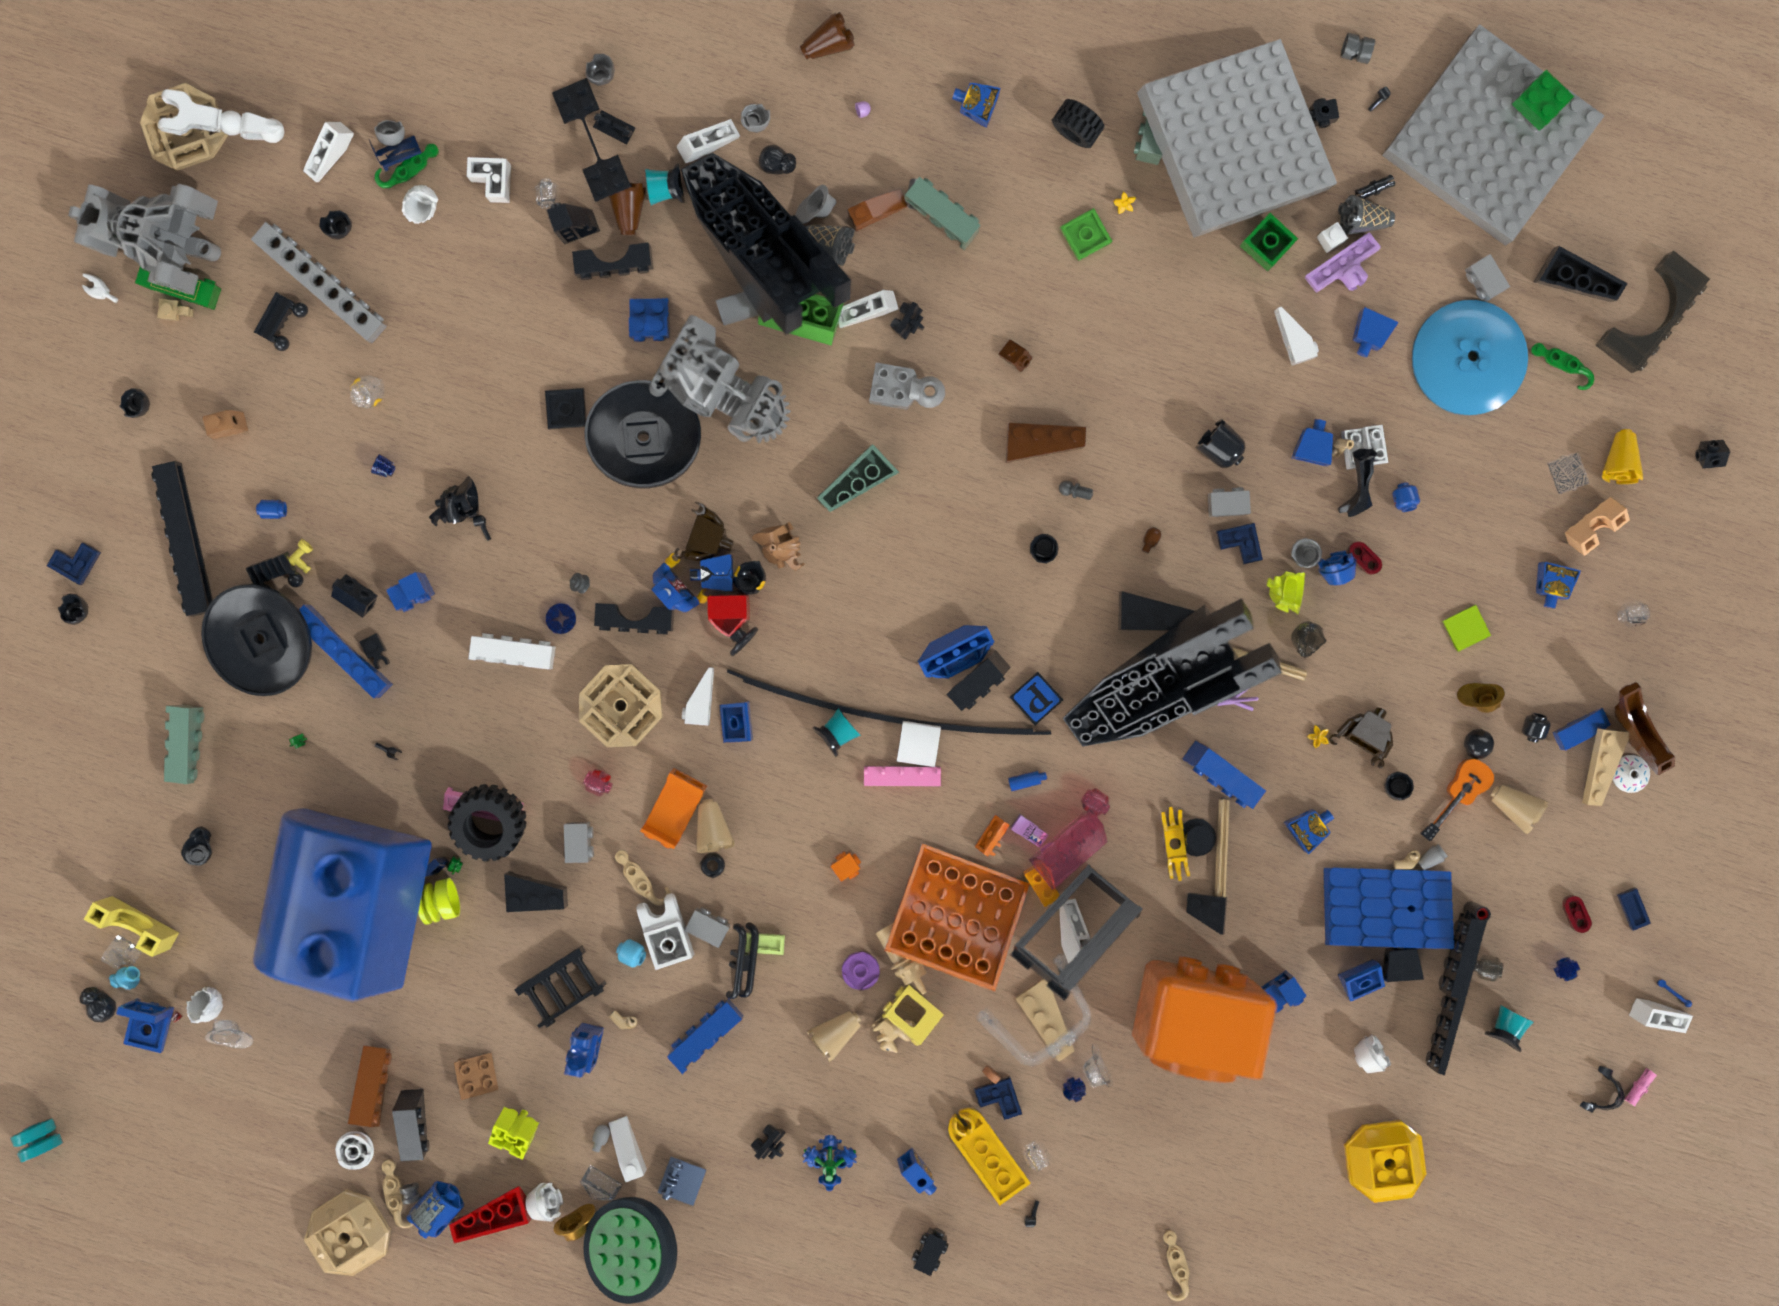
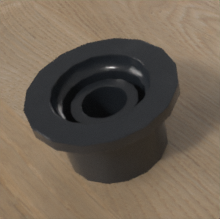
(1198, 837)

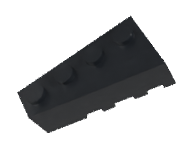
(1574, 274)
(1148, 614)

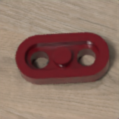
(1365, 556)
(1577, 912)

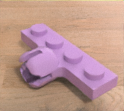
(1345, 265)

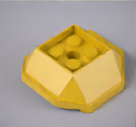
(1372, 1147)

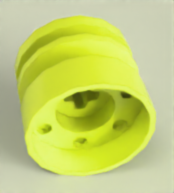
(439, 901)

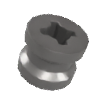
(410, 1193)

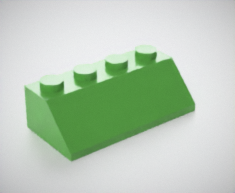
(818, 320)

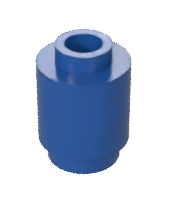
(271, 509)

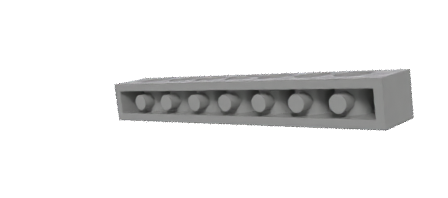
(265, 239)

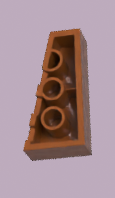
(370, 1087)

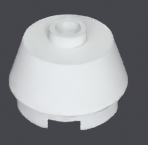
(1371, 1055)
(354, 1150)
(544, 1202)

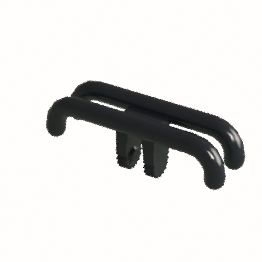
(744, 961)

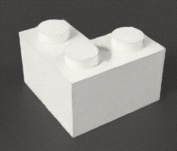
(494, 173)

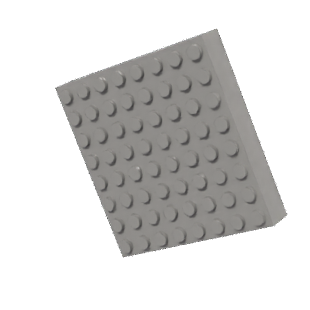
(1236, 137)
(1479, 148)

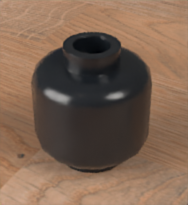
(1536, 727)

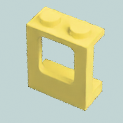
(925, 1024)

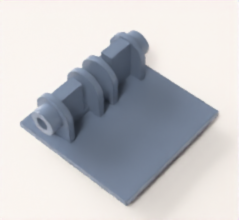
(681, 1181)

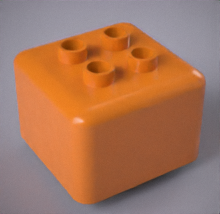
(1203, 1020)

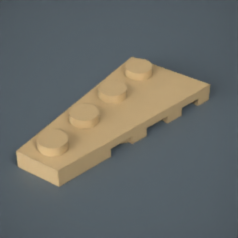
(1604, 762)
(1044, 1014)

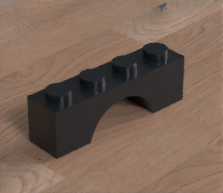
(636, 259)
(610, 616)

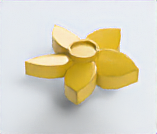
(1124, 203)
(1318, 736)

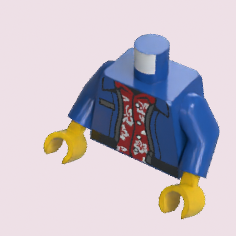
(672, 590)

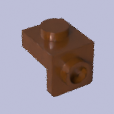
(1015, 355)

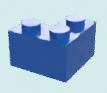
(410, 591)
(1285, 990)

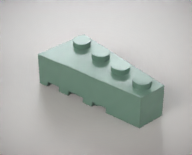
(1147, 148)
(943, 212)
(860, 476)
(182, 743)

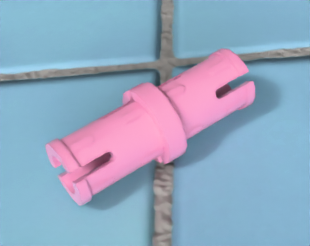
(1640, 1087)

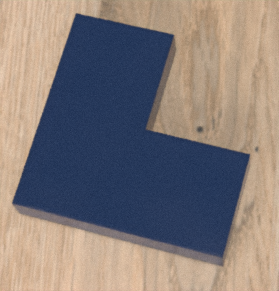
(1244, 537)
(77, 567)
(1001, 1092)

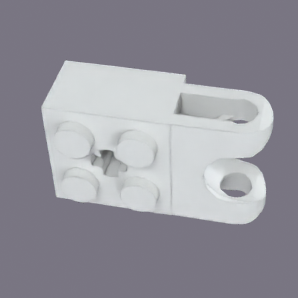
(665, 927)

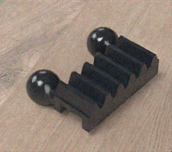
(274, 319)
(273, 568)

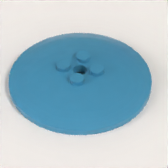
(1443, 362)

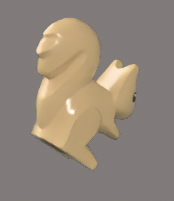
(889, 1033)

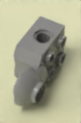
(900, 388)

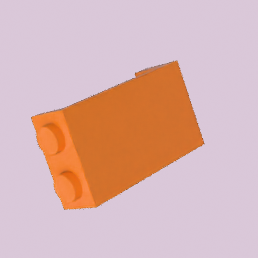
(673, 809)

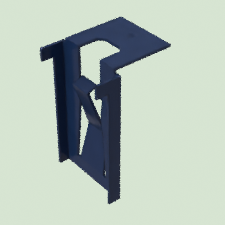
(392, 158)

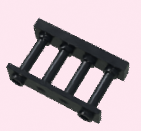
(544, 979)

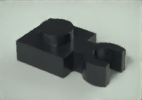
(373, 648)

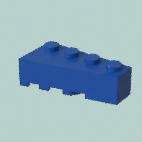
(1223, 774)
(704, 1035)

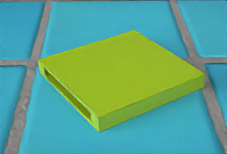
(1466, 628)

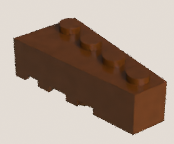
(1038, 440)

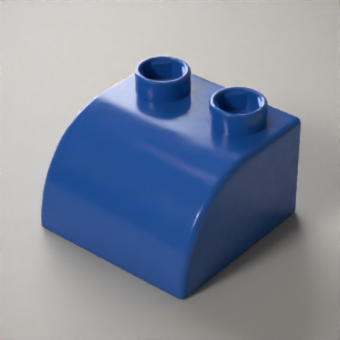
(340, 905)

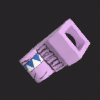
(1029, 830)

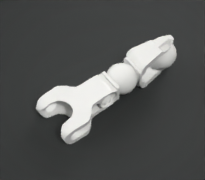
(212, 119)

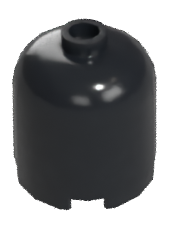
(1222, 445)

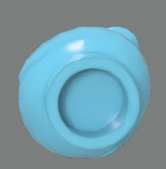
(126, 978)

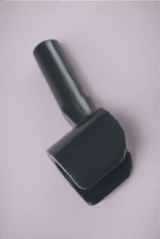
(1384, 94)
(481, 521)
(390, 752)
(1030, 1221)

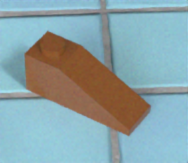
(876, 209)

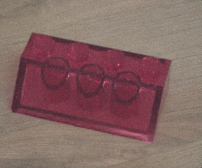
(1070, 848)

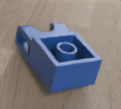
(584, 1050)

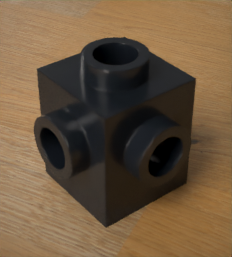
(1324, 112)
(1712, 454)

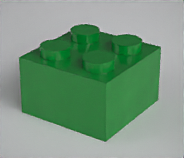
(1543, 100)
(1269, 242)

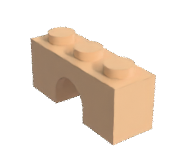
(1607, 514)

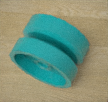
(36, 1140)

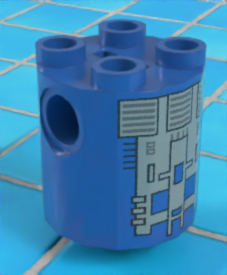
(436, 1209)

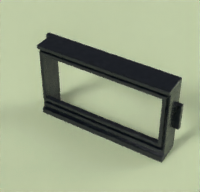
(1093, 950)

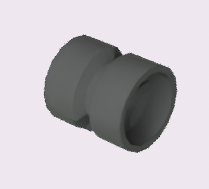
(1357, 48)

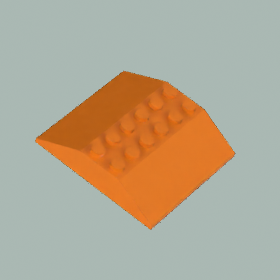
(957, 917)

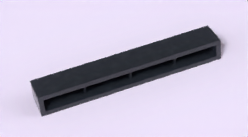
(182, 537)

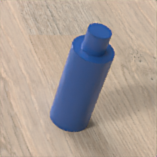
(1026, 780)

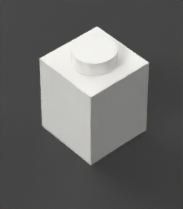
(1332, 237)

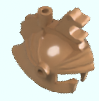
(780, 545)

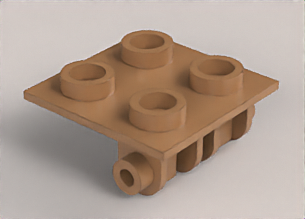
(475, 1076)

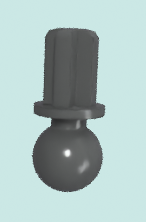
(1067, 488)

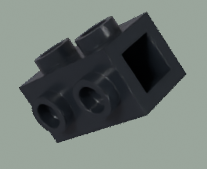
(353, 595)
(932, 1246)

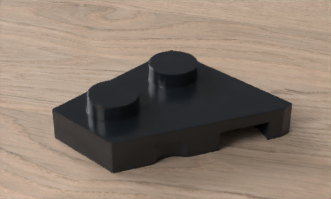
(1208, 910)

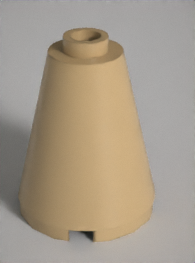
(1519, 806)
(712, 828)
(835, 1033)

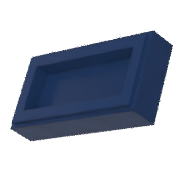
(436, 866)
(1633, 909)

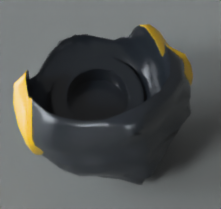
(749, 577)

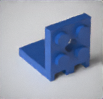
(150, 1014)

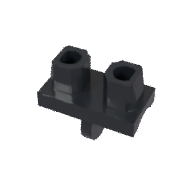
(910, 322)
(763, 1149)

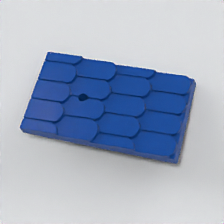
(1388, 908)

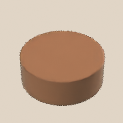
(991, 1074)

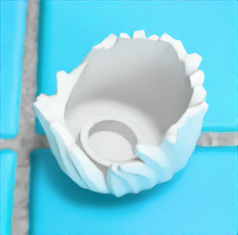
(419, 204)
(204, 1005)

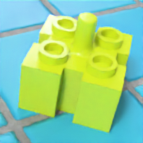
(513, 1132)

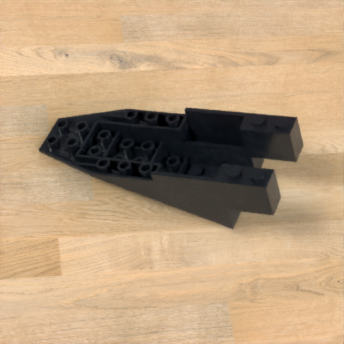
(762, 243)
(1173, 676)

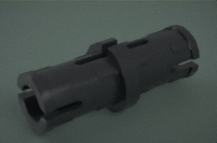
(1375, 187)

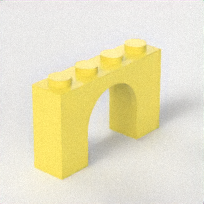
(154, 935)

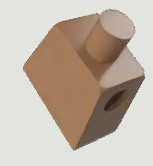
(222, 424)

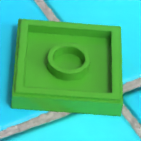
(1086, 234)

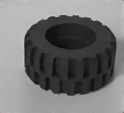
(475, 841)

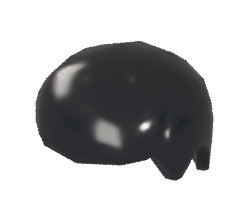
(336, 225)
(134, 403)
(1044, 548)
(73, 609)
(1479, 744)
(1398, 786)

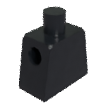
(1402, 965)

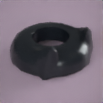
(712, 856)

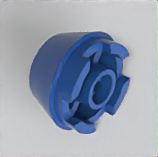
(1338, 568)

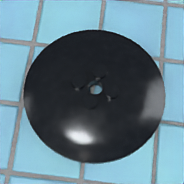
(631, 411)
(233, 646)

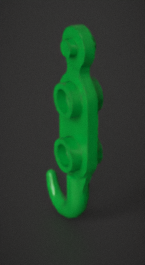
(408, 168)
(1564, 362)

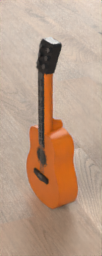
(1469, 781)

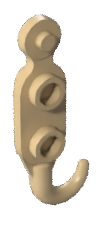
(638, 878)
(392, 1193)
(1177, 1265)

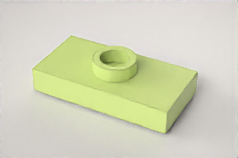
(768, 943)

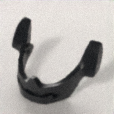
(1619, 1099)

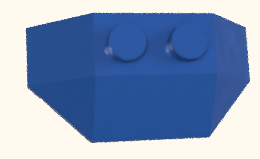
(956, 651)

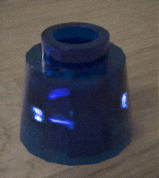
(383, 467)

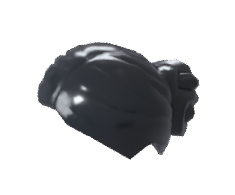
(776, 161)
(197, 847)
(98, 1004)

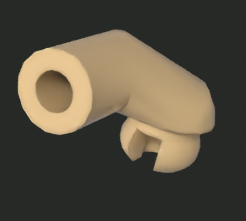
(1340, 445)
(1409, 861)
(623, 1022)

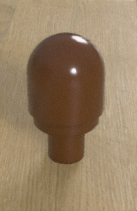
(1151, 539)

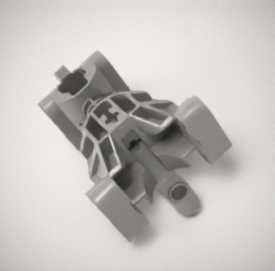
(149, 231)
(706, 380)

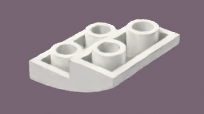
(1366, 438)
(918, 743)

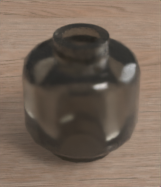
(1489, 968)

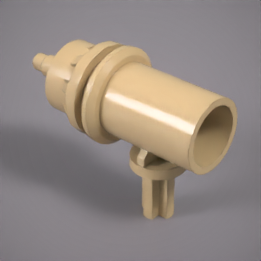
(906, 969)

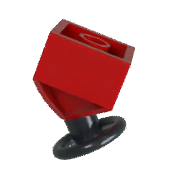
(728, 617)

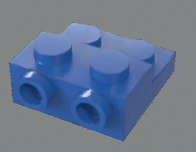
(649, 319)

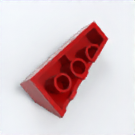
(495, 1216)

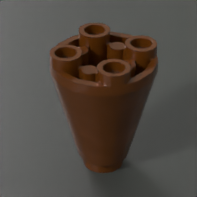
(828, 38)
(628, 207)

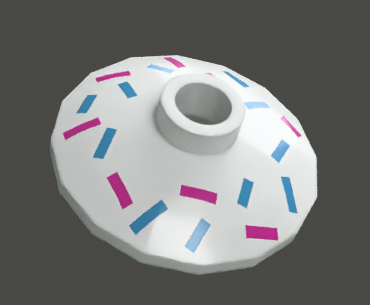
(1623, 777)

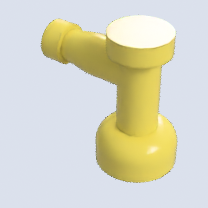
(294, 559)

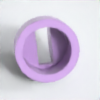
(862, 109)

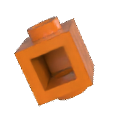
(846, 865)

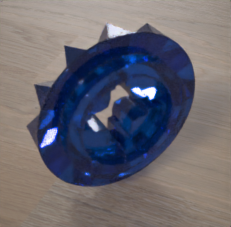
(556, 626)

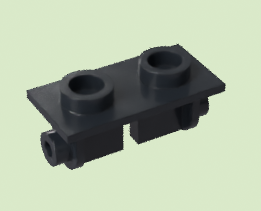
(613, 127)

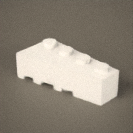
(512, 652)

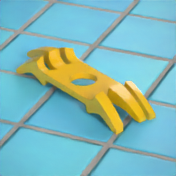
(1175, 855)

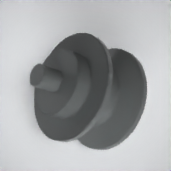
(579, 583)

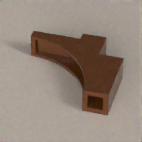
(1642, 733)

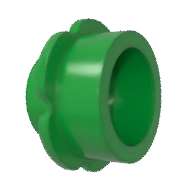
(297, 741)
(455, 865)

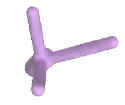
(1237, 701)

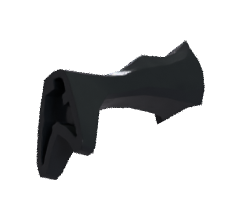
(1364, 466)

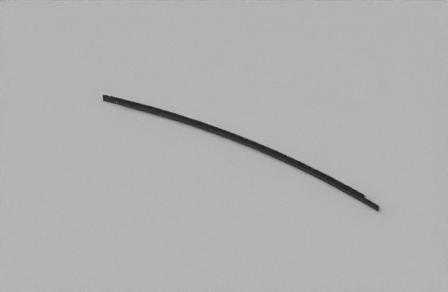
(883, 717)

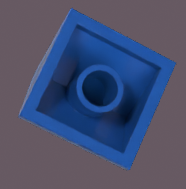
(736, 722)
(1362, 979)

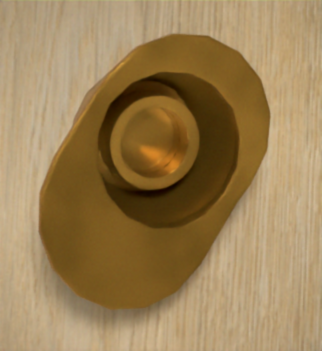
(1482, 696)
(574, 1224)

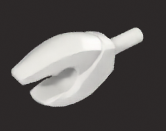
(100, 290)

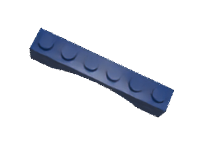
(353, 664)

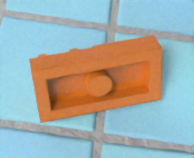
(991, 836)

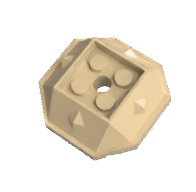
(184, 149)
(599, 706)
(358, 1218)

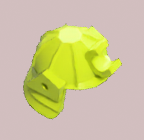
(1287, 591)

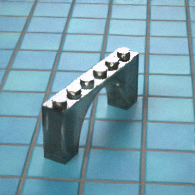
(1684, 285)

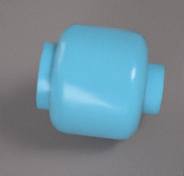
(631, 953)

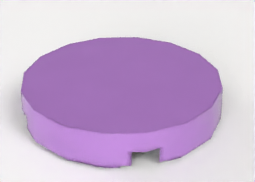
(860, 970)

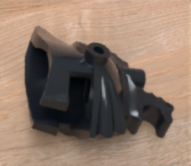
(457, 503)

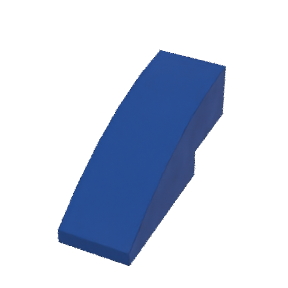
(1581, 729)

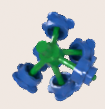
(818, 1159)

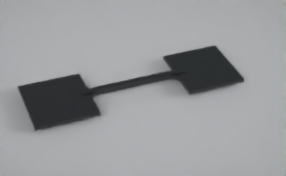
(606, 175)

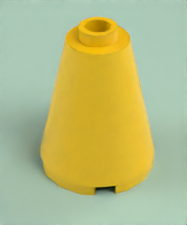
(1623, 459)

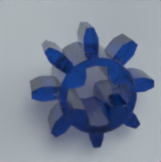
(1566, 969)
(1074, 1089)

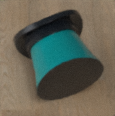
(664, 185)
(837, 731)
(1510, 1028)

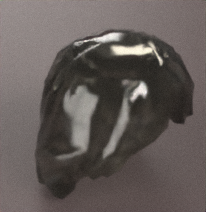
(1308, 638)

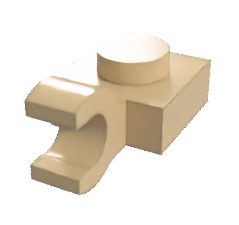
(172, 310)

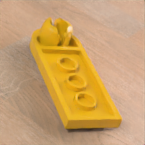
(987, 1155)

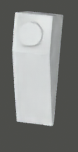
(707, 140)
(328, 149)
(868, 308)
(1296, 340)
(699, 705)
(1073, 929)
(1660, 1016)
(627, 1149)

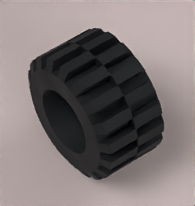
(1078, 123)

